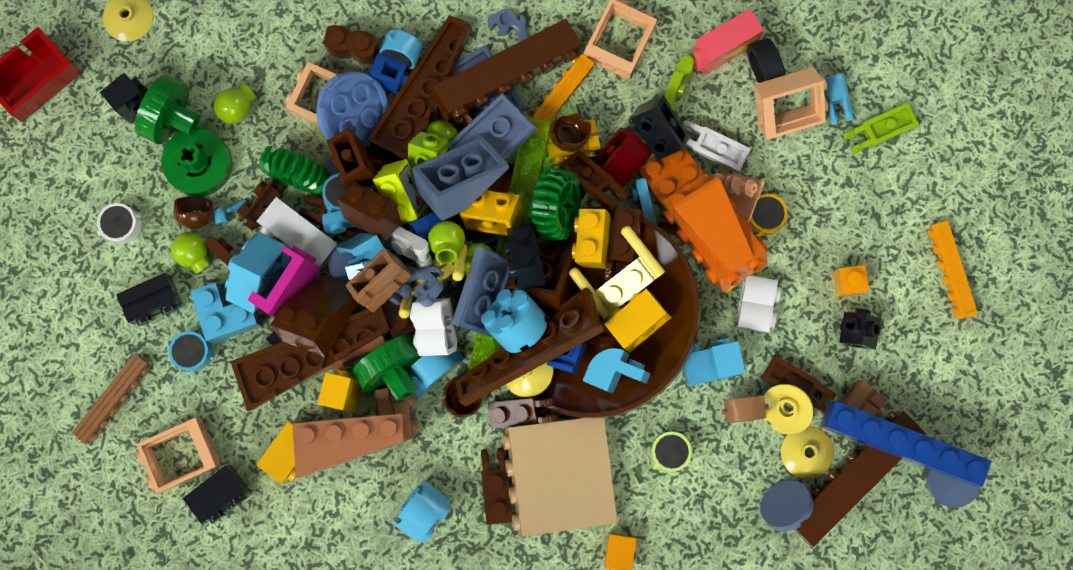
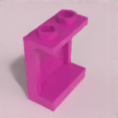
(295, 277)

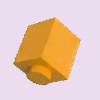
(851, 281)
(620, 552)

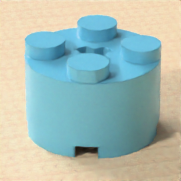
(514, 320)
(422, 511)

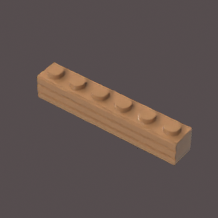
(111, 398)

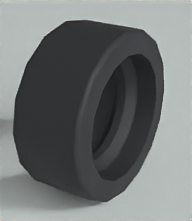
(765, 60)

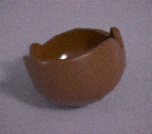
(570, 132)
(186, 217)
(452, 403)

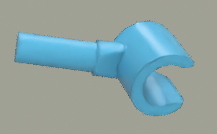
(221, 214)

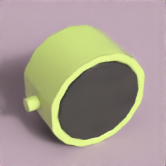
(671, 451)

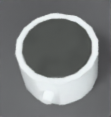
(119, 223)

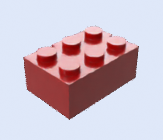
(33, 79)

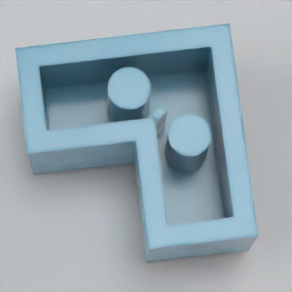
(253, 270)
(218, 318)
(714, 364)

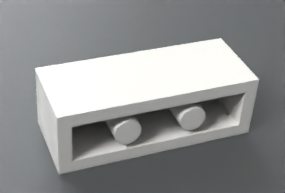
(293, 230)

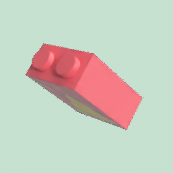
(726, 42)

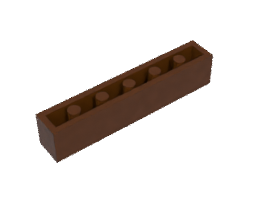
(505, 70)
(850, 484)

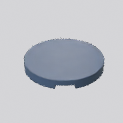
(351, 102)

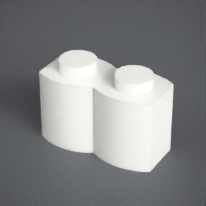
(757, 304)
(434, 328)

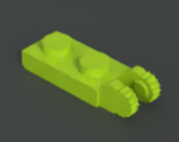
(676, 85)
(884, 127)

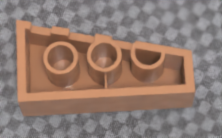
(334, 442)

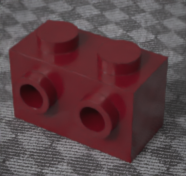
(622, 155)

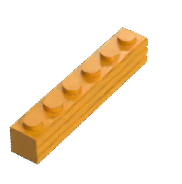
(565, 88)
(953, 270)

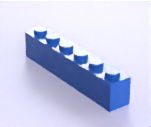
(905, 444)

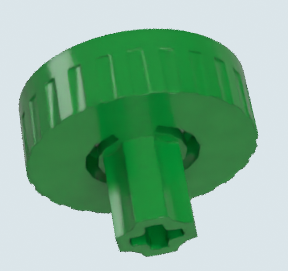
(165, 110)
(201, 145)
(389, 367)

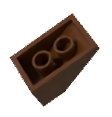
(556, 264)
(315, 315)

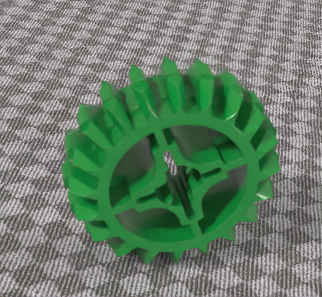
(293, 169)
(556, 204)

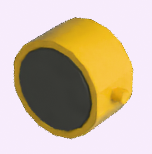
(768, 215)

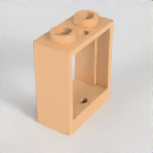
(608, 60)
(294, 97)
(797, 119)
(203, 445)

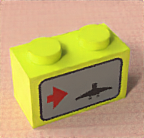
(398, 183)

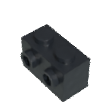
(125, 96)
(660, 127)
(525, 255)

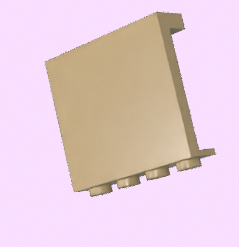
(560, 476)

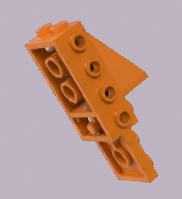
(705, 219)

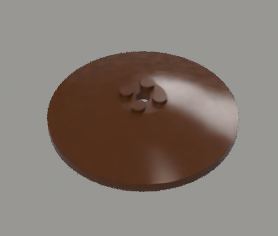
(661, 353)

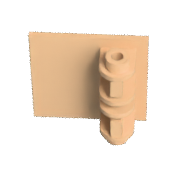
(742, 191)

